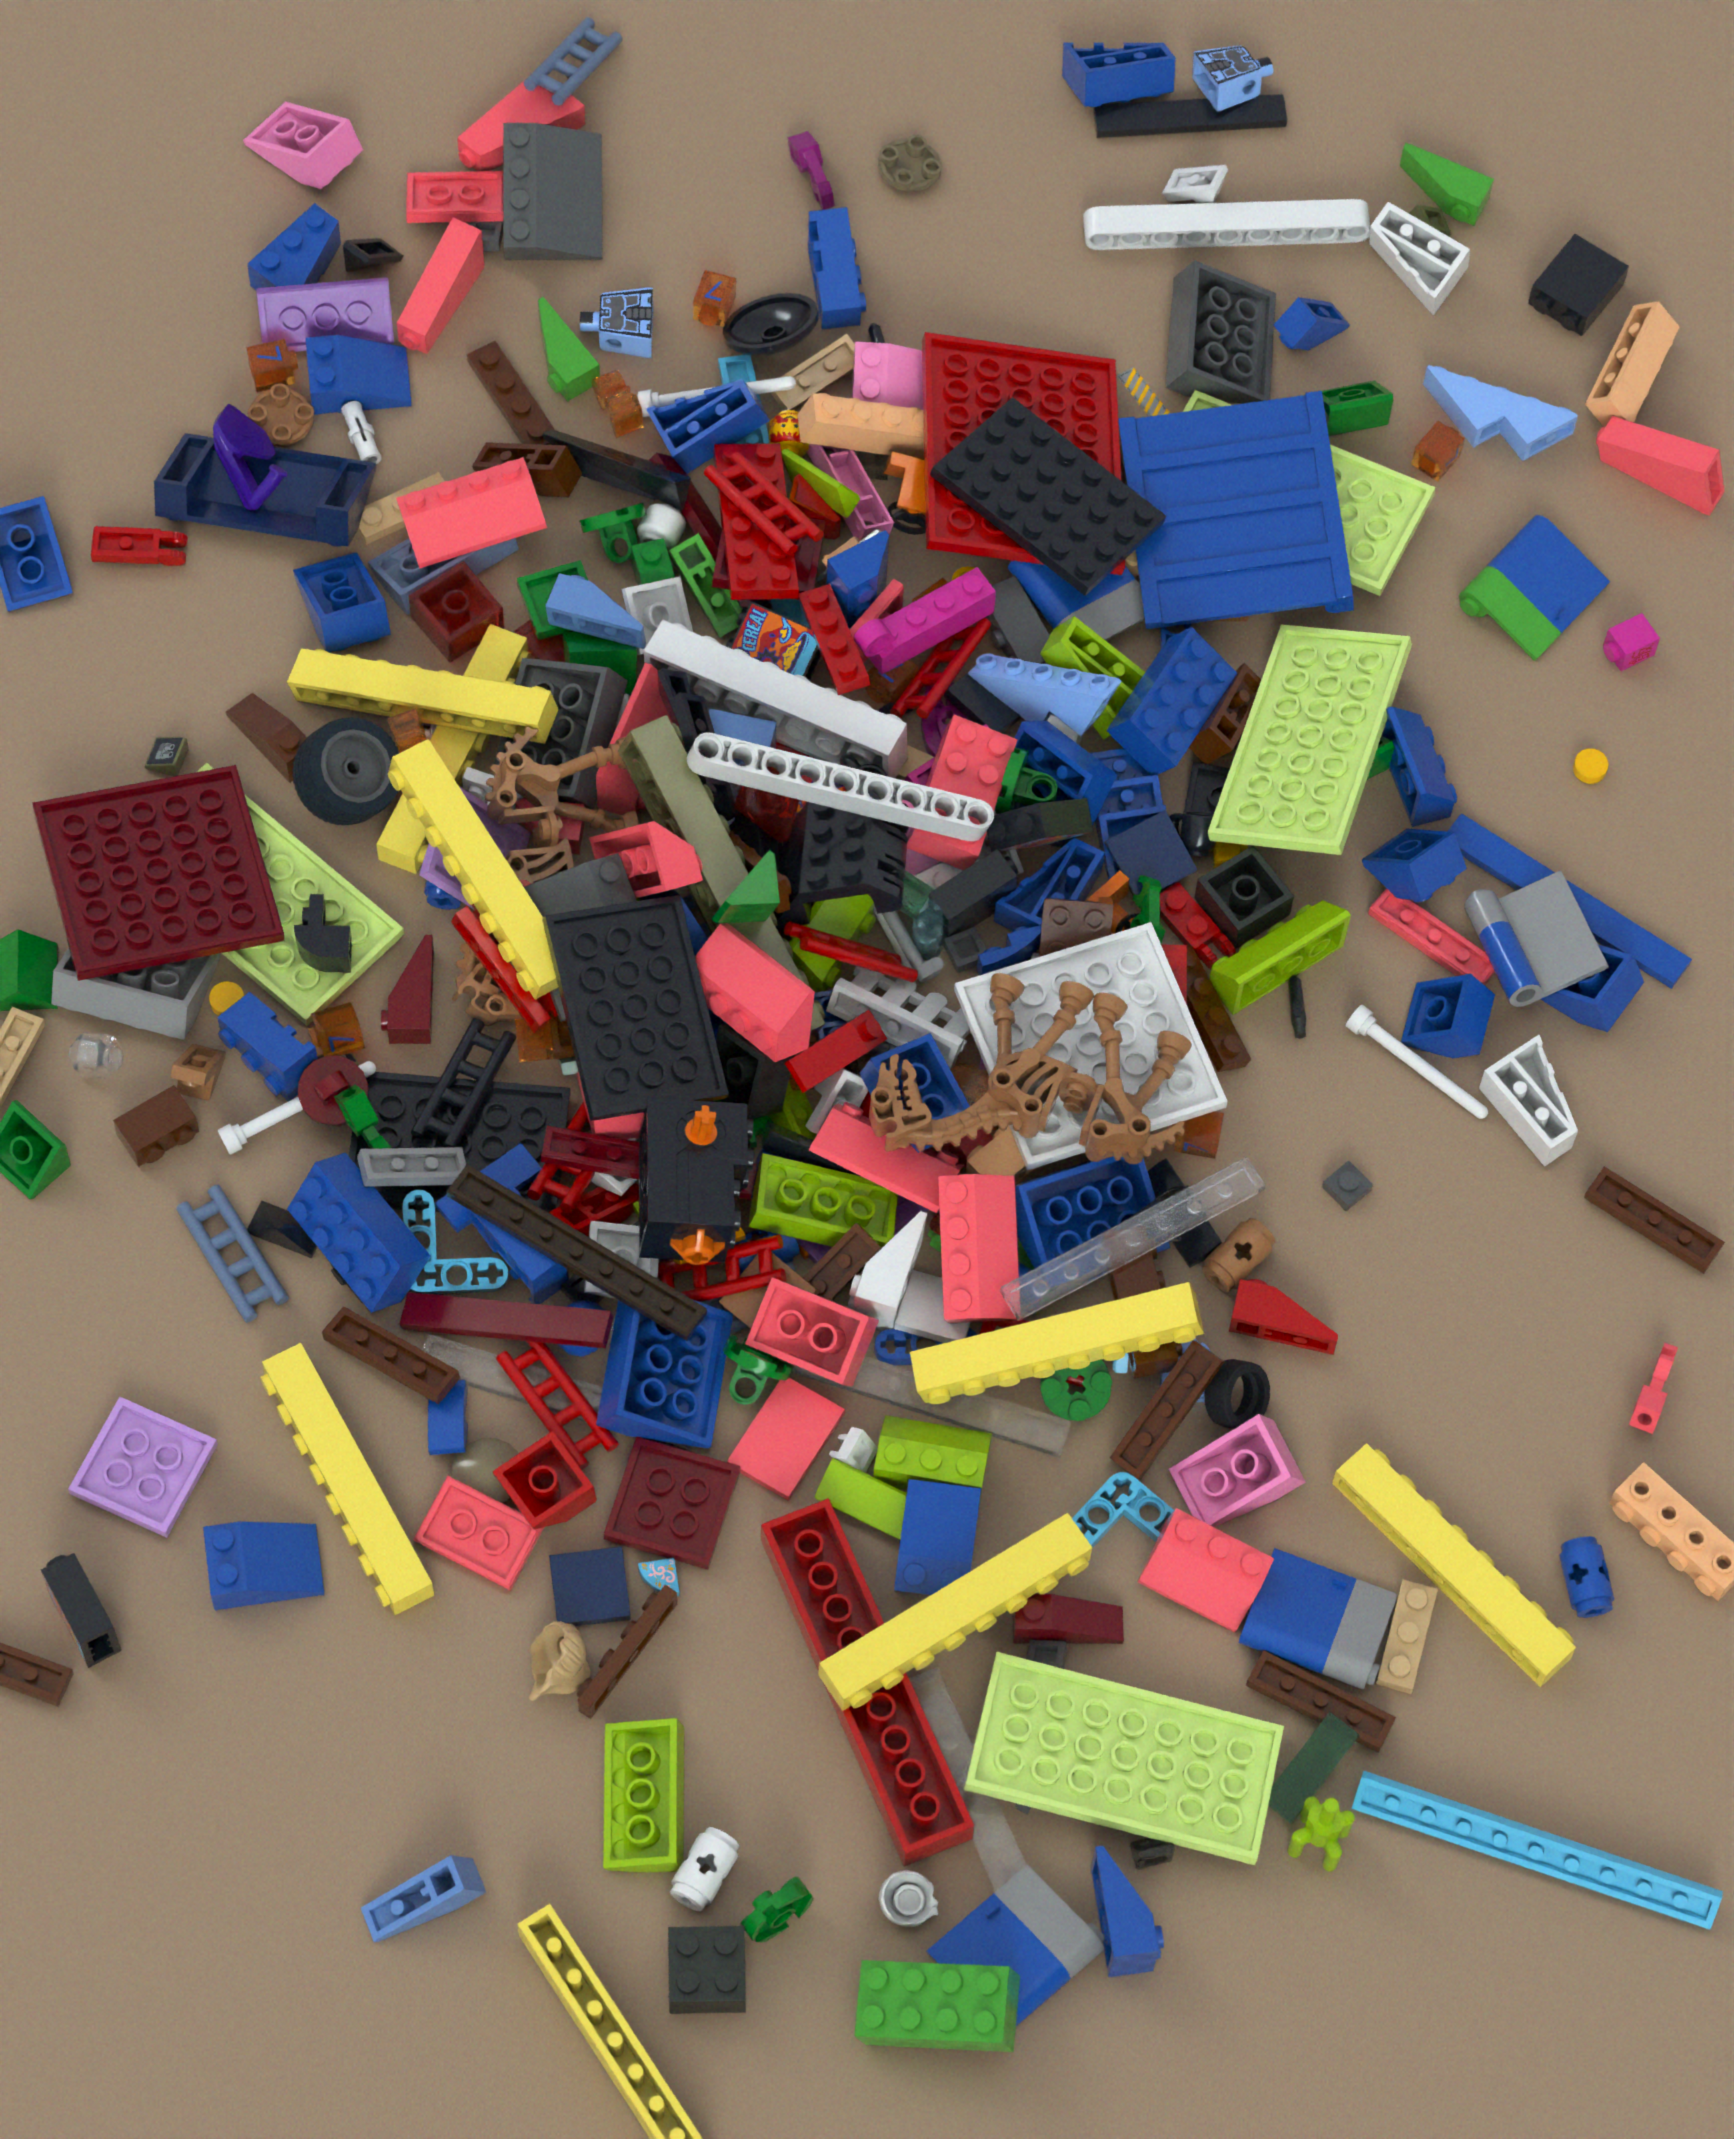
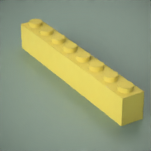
(497, 660)
(438, 696)
(476, 863)
(1057, 1343)
(348, 1480)
(1454, 1564)
(955, 1612)
(604, 2027)

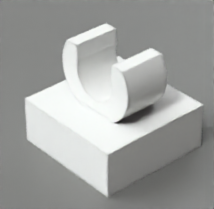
(856, 1449)

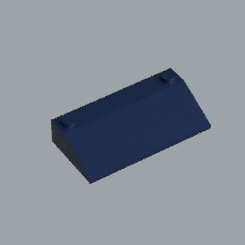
(315, 502)

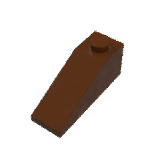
(550, 466)
(1228, 718)
(269, 732)

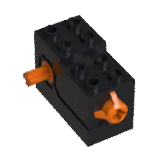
(690, 1177)

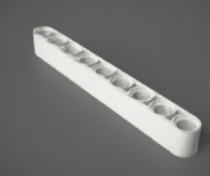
(1226, 224)
(825, 793)

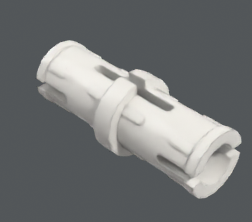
(356, 419)

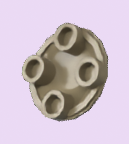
(909, 164)
(479, 1461)

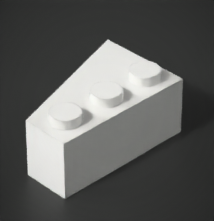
(1419, 255)
(1530, 1100)

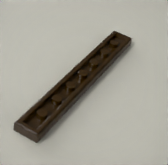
(577, 1252)

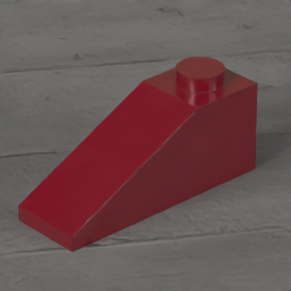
(411, 1000)
(1068, 1620)

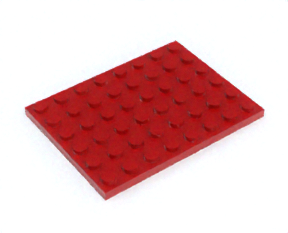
(972, 380)

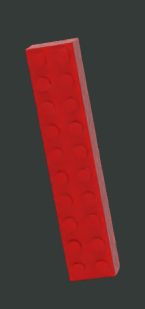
(889, 1730)

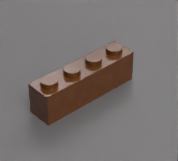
(1134, 1279)

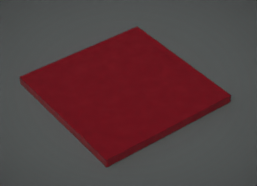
(157, 872)

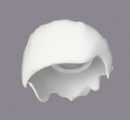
(907, 1898)

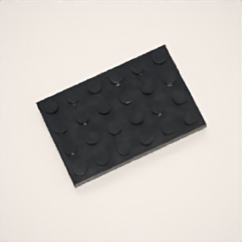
(1048, 496)
(634, 1006)
(504, 1119)

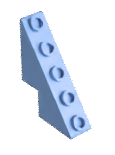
(1488, 410)
(1044, 690)

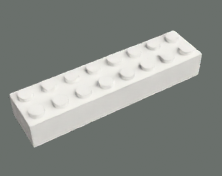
(805, 714)

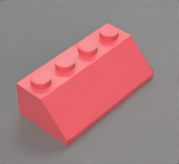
(471, 512)
(613, 784)
(651, 857)
(755, 994)
(852, 1144)
(977, 1245)

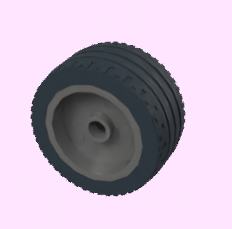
(345, 771)

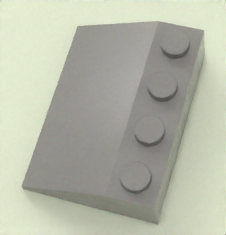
(149, 998)

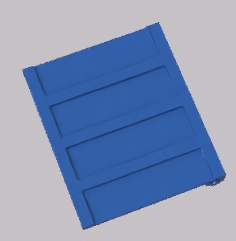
(1245, 511)

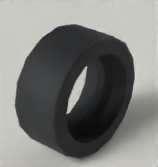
(1255, 1393)

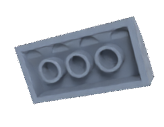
(401, 575)

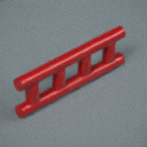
(764, 519)
(939, 681)
(850, 952)
(544, 1183)
(734, 1282)
(558, 1379)

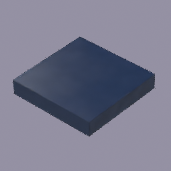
(1151, 851)
(590, 1586)

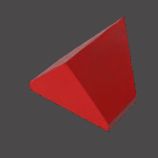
(814, 506)

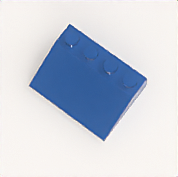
(1079, 1204)
(661, 1383)

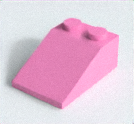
(305, 143)
(888, 374)
(1237, 1472)

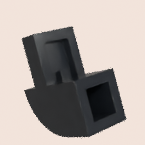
(322, 945)

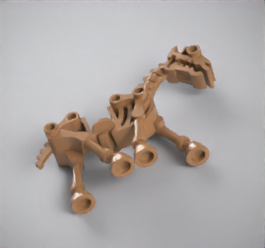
(538, 786)
(1030, 1078)

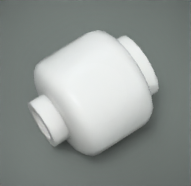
(660, 523)

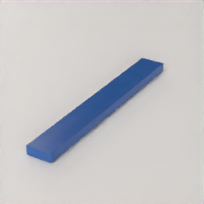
(1605, 923)

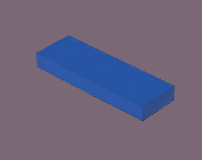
(513, 1168)

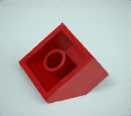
(546, 1483)

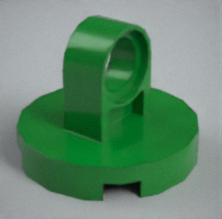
(614, 526)
(1019, 783)
(753, 1365)

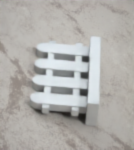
(898, 1024)

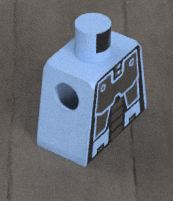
(1229, 75)
(623, 322)

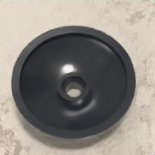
(771, 324)

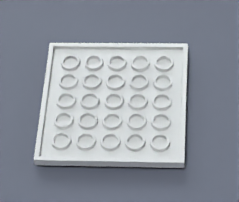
(1120, 964)

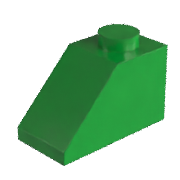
(651, 562)

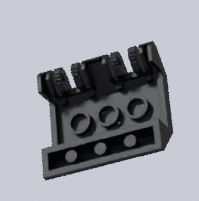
(842, 856)

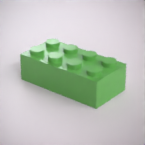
(937, 2005)

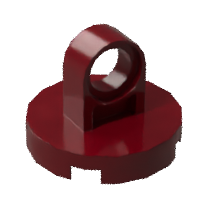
(322, 1082)

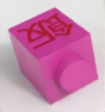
(1630, 642)

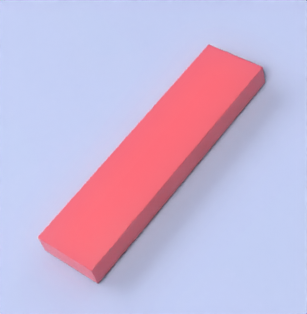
(1431, 936)

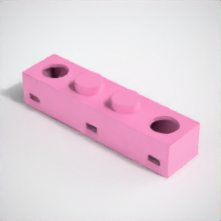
(846, 468)

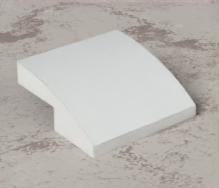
(923, 1310)

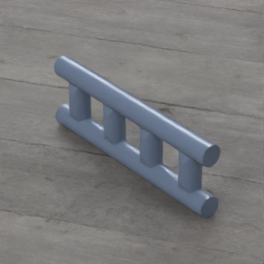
(571, 47)
(227, 1274)

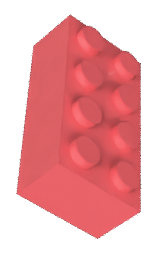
(969, 764)

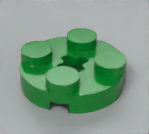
(1077, 1405)
(775, 1909)

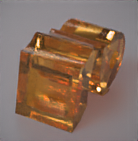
(622, 404)
(407, 729)

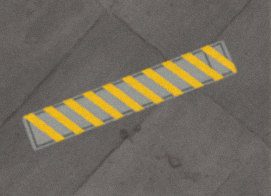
(1142, 393)

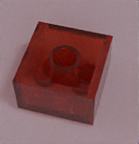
(455, 611)

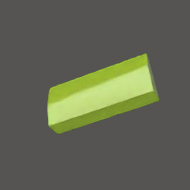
(818, 1202)
(644, 1796)

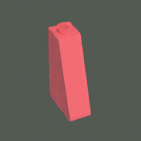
(483, 141)
(442, 286)
(1664, 461)

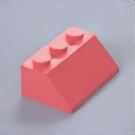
(1205, 1570)

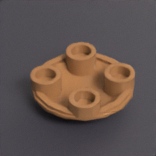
(282, 414)

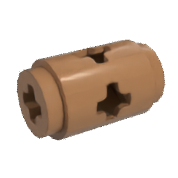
(1224, 1268)

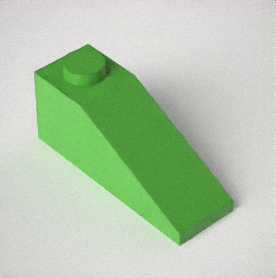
(1450, 185)
(567, 359)
(697, 569)

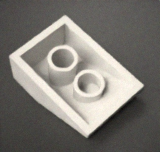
(887, 1275)

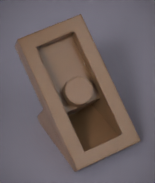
(198, 1071)

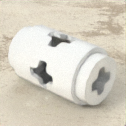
(699, 1889)

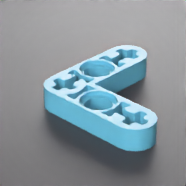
(430, 1284)
(1127, 1505)

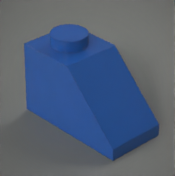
(1309, 323)

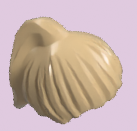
(558, 1660)

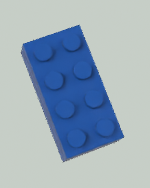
(1172, 702)
(358, 1232)

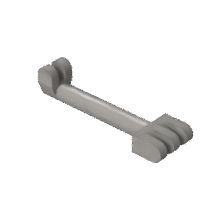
(926, 970)

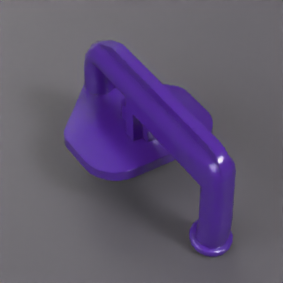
(240, 436)

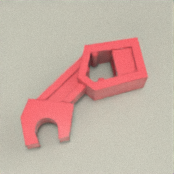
(1651, 1397)

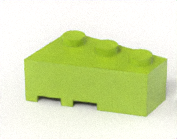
(1080, 648)

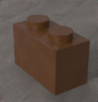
(156, 1126)

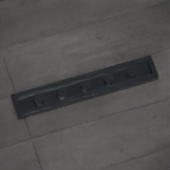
(1187, 116)

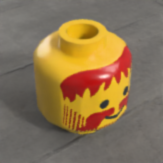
(785, 430)

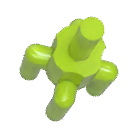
(1322, 1828)

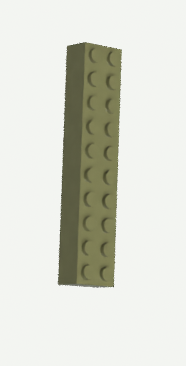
(687, 810)

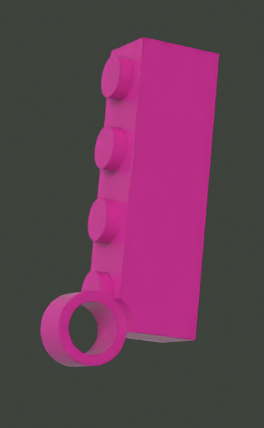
(926, 621)

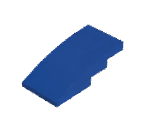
(1130, 801)

